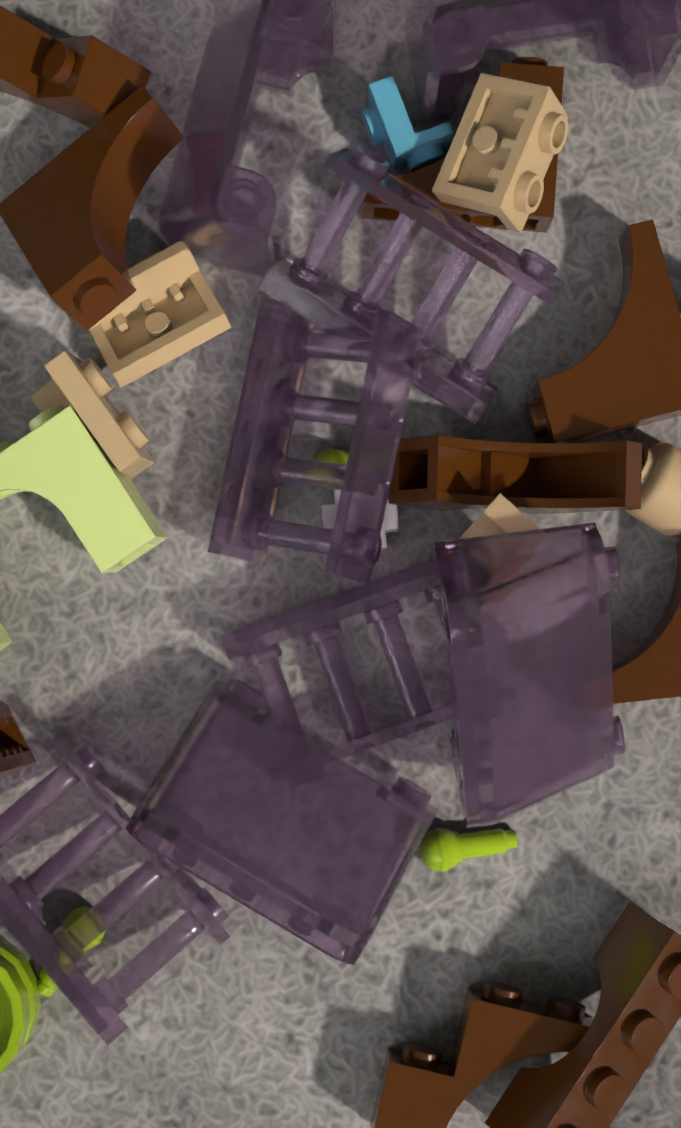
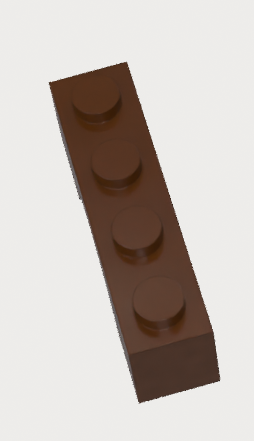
(633, 1018)

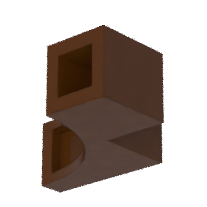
(66, 75)
(534, 477)
(492, 1033)

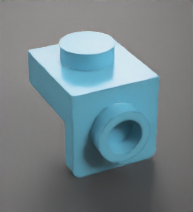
(389, 124)

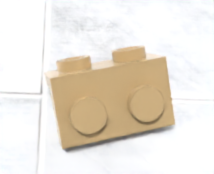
(162, 318)
(86, 390)

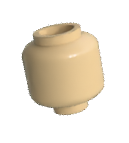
(660, 489)

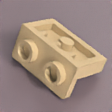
(503, 149)

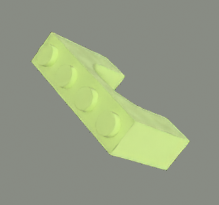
(76, 475)

